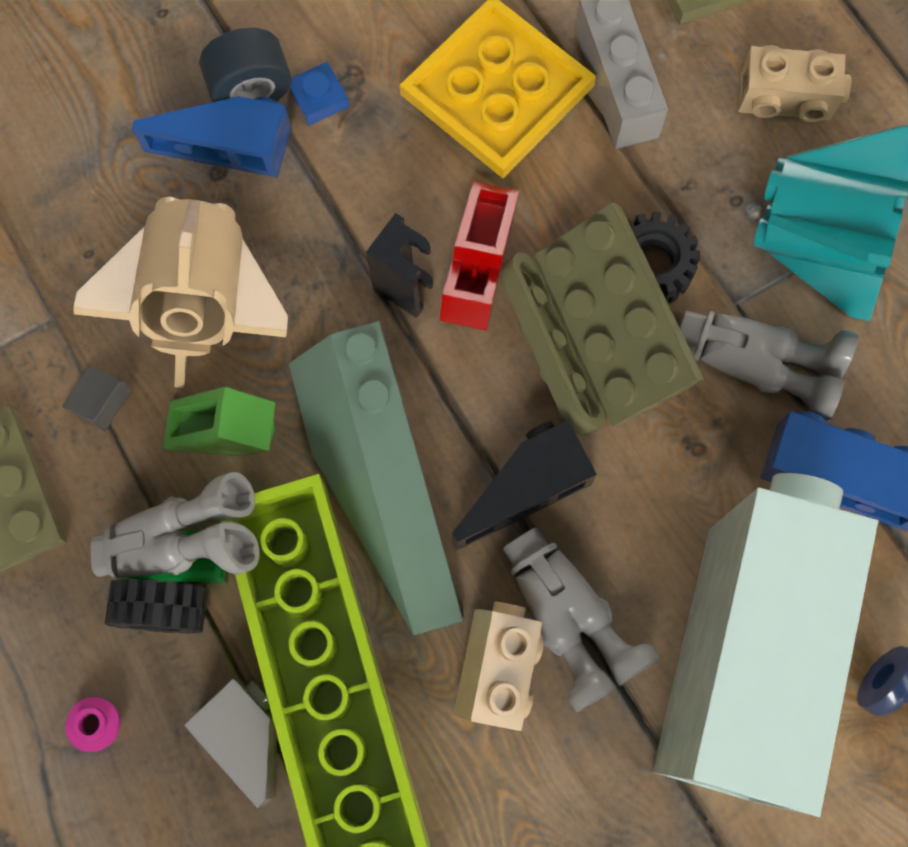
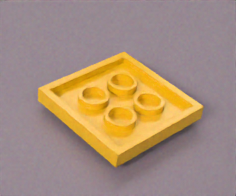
(497, 86)

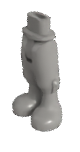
(756, 354)
(156, 537)
(567, 607)

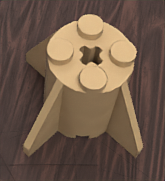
(185, 283)

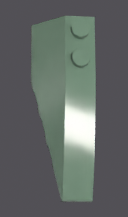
(374, 470)

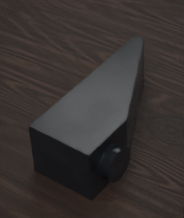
(535, 476)

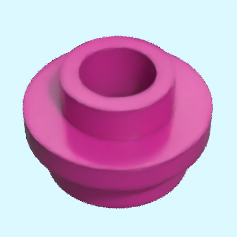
(108, 724)

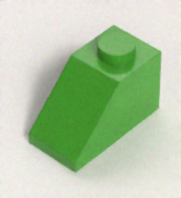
(220, 423)

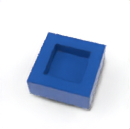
(318, 93)

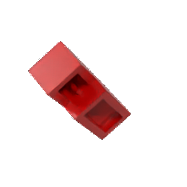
(478, 256)

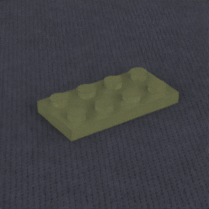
(618, 316)

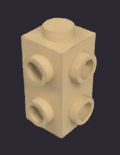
(793, 83)
(499, 667)

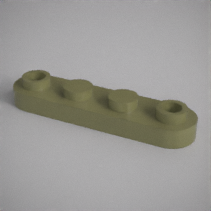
(552, 344)

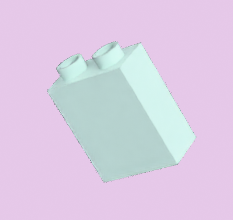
(769, 646)

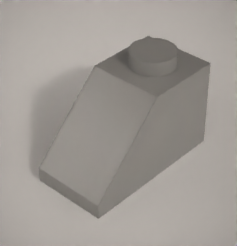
(240, 737)

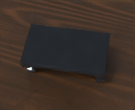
(393, 267)

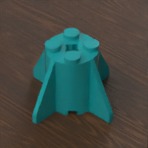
(839, 216)

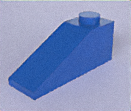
(223, 133)

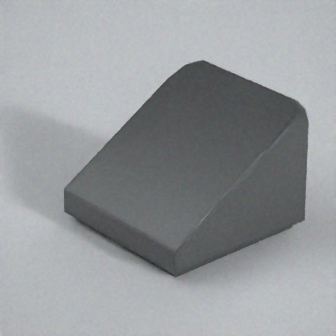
(97, 397)

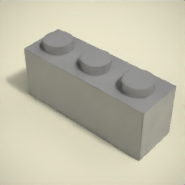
(623, 71)

